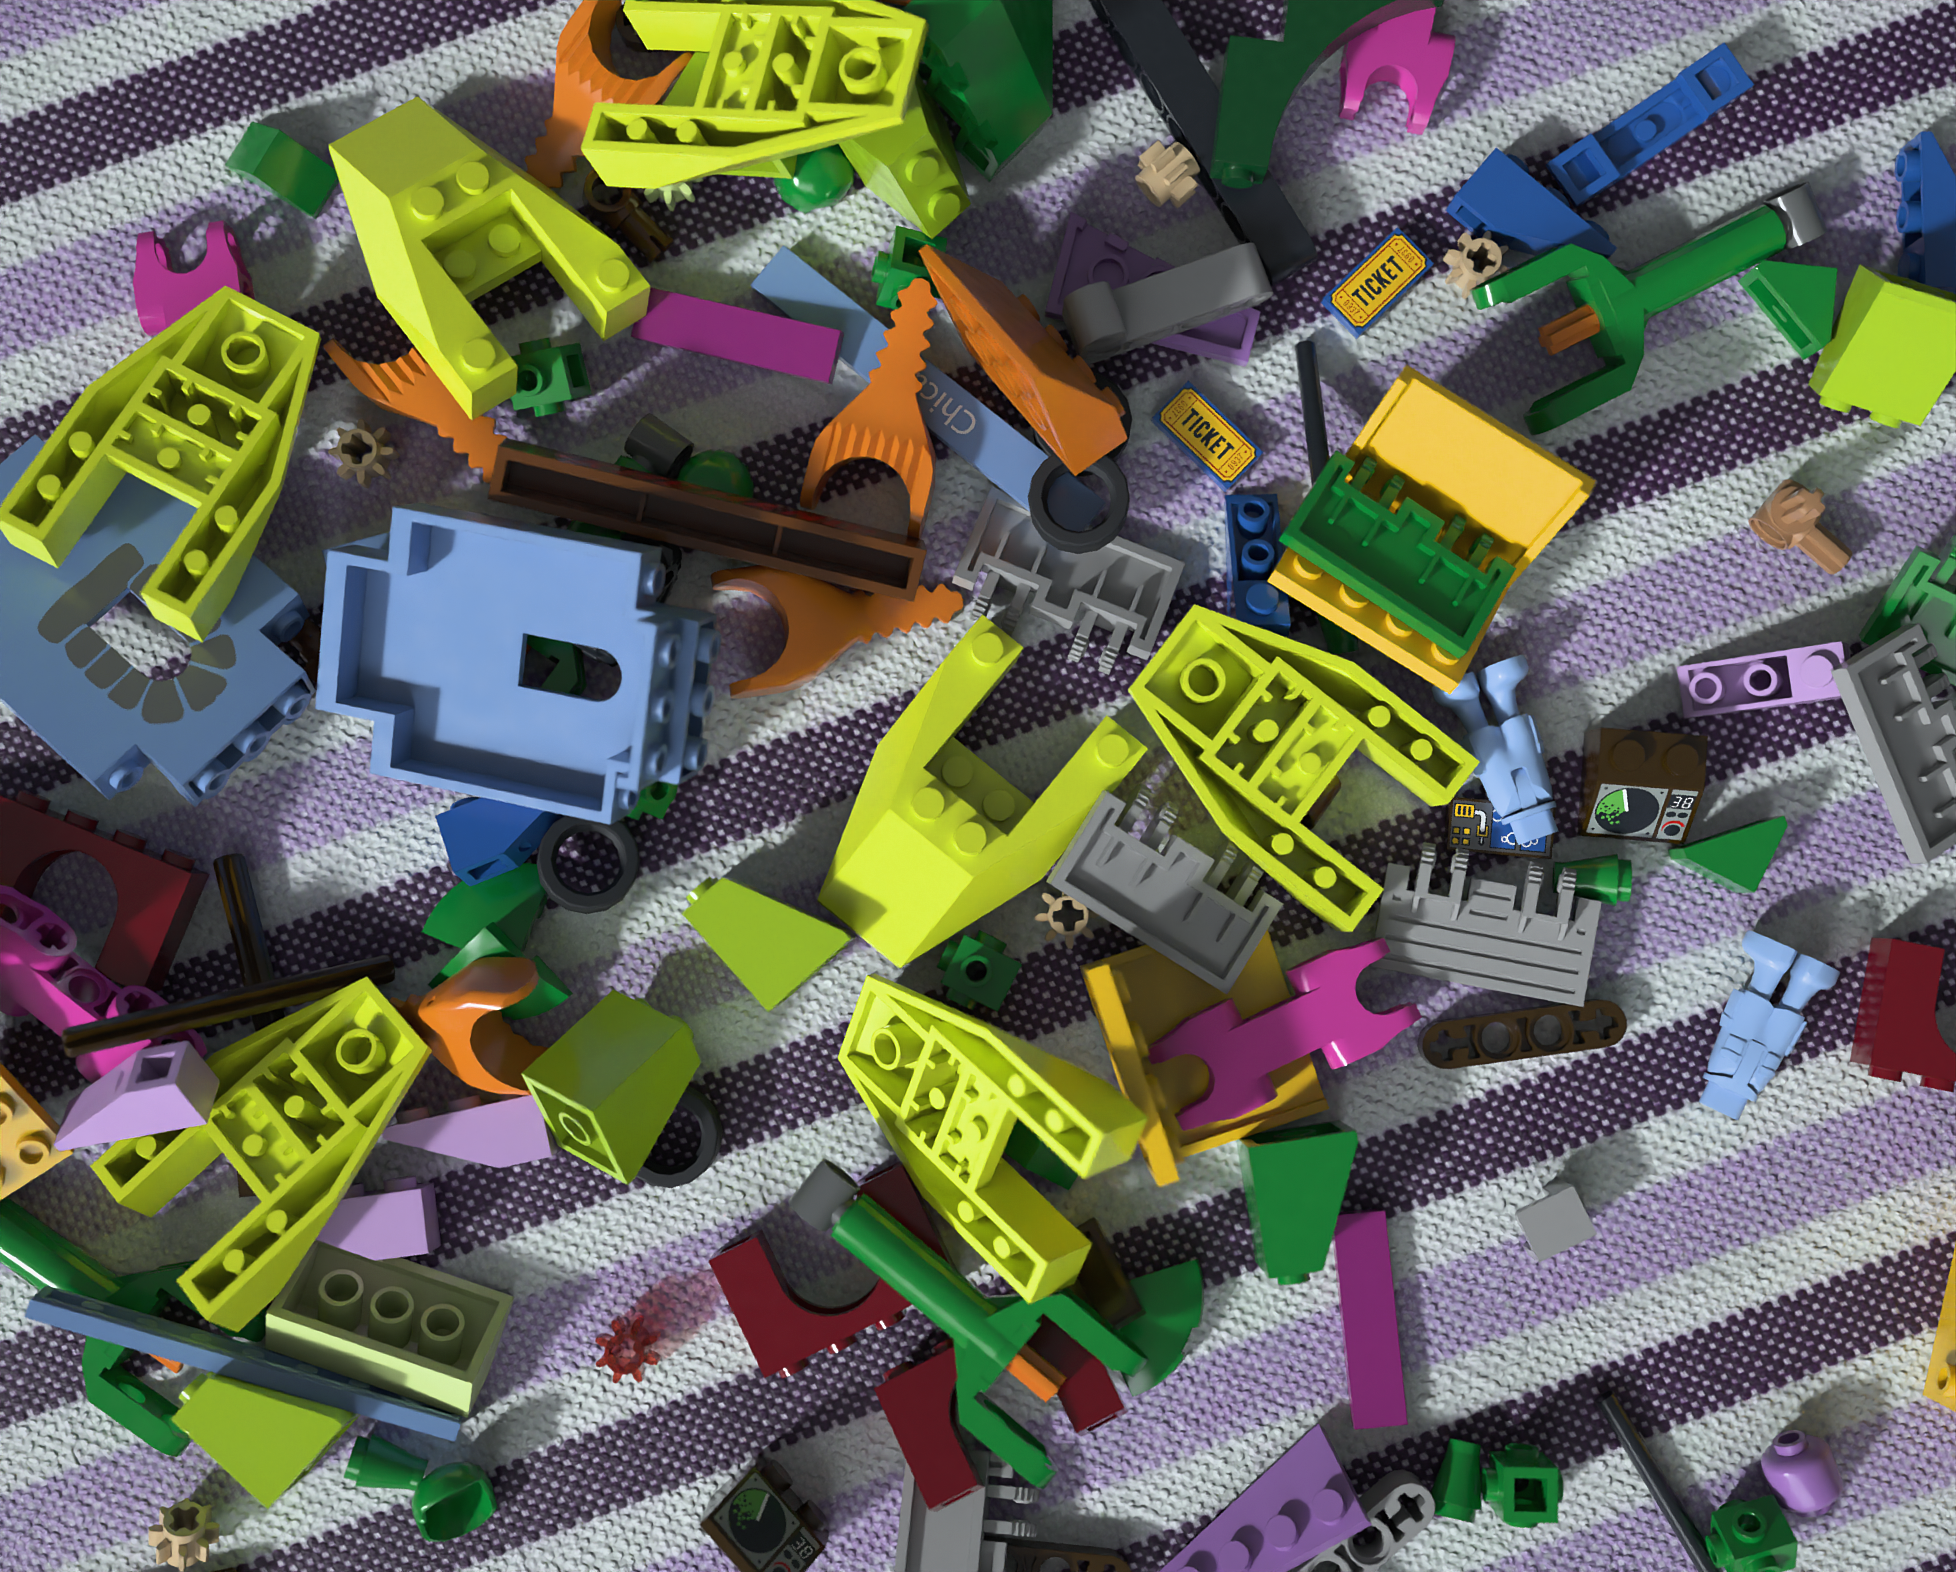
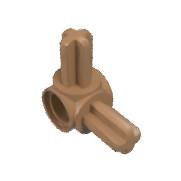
(1792, 519)

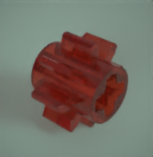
(614, 1351)

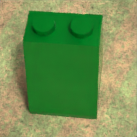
(1295, 1194)

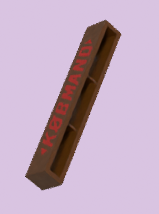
(706, 519)

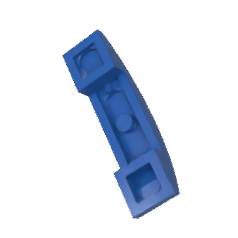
(1650, 126)

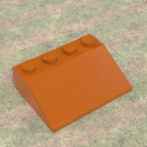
(1029, 362)

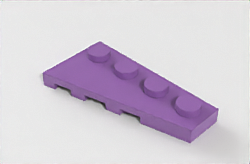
(1096, 257)
(1282, 1517)

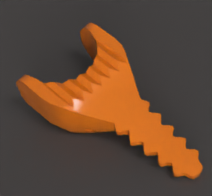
(588, 76)
(415, 391)
(886, 415)
(825, 621)
(468, 1031)

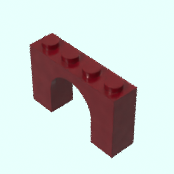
(152, 889)
(1897, 1015)
(788, 1328)
(924, 1404)

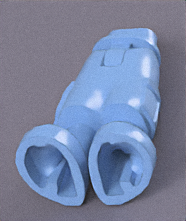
(1508, 754)
(1757, 1032)

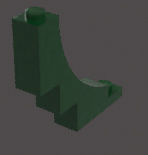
(1266, 75)

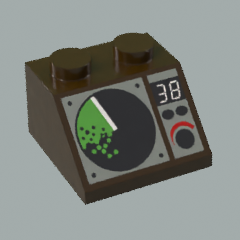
(1640, 784)
(764, 1522)

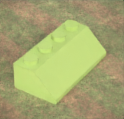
(390, 1325)

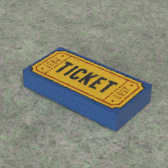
(1377, 283)
(1206, 436)

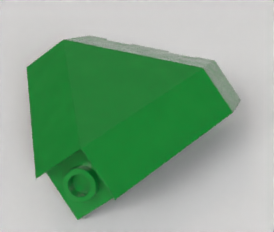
(990, 73)

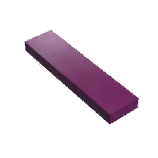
(740, 335)
(1369, 1319)

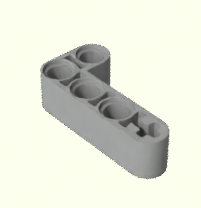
(1179, 299)
(1388, 1540)

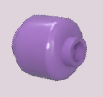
(1802, 1473)

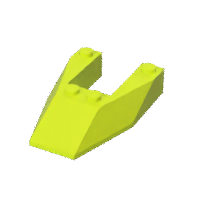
(772, 87)
(453, 221)
(196, 414)
(1267, 730)
(941, 830)
(947, 1105)
(295, 1122)

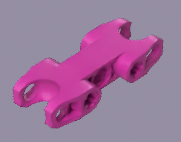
(1398, 53)
(166, 295)
(63, 990)
(1318, 1016)

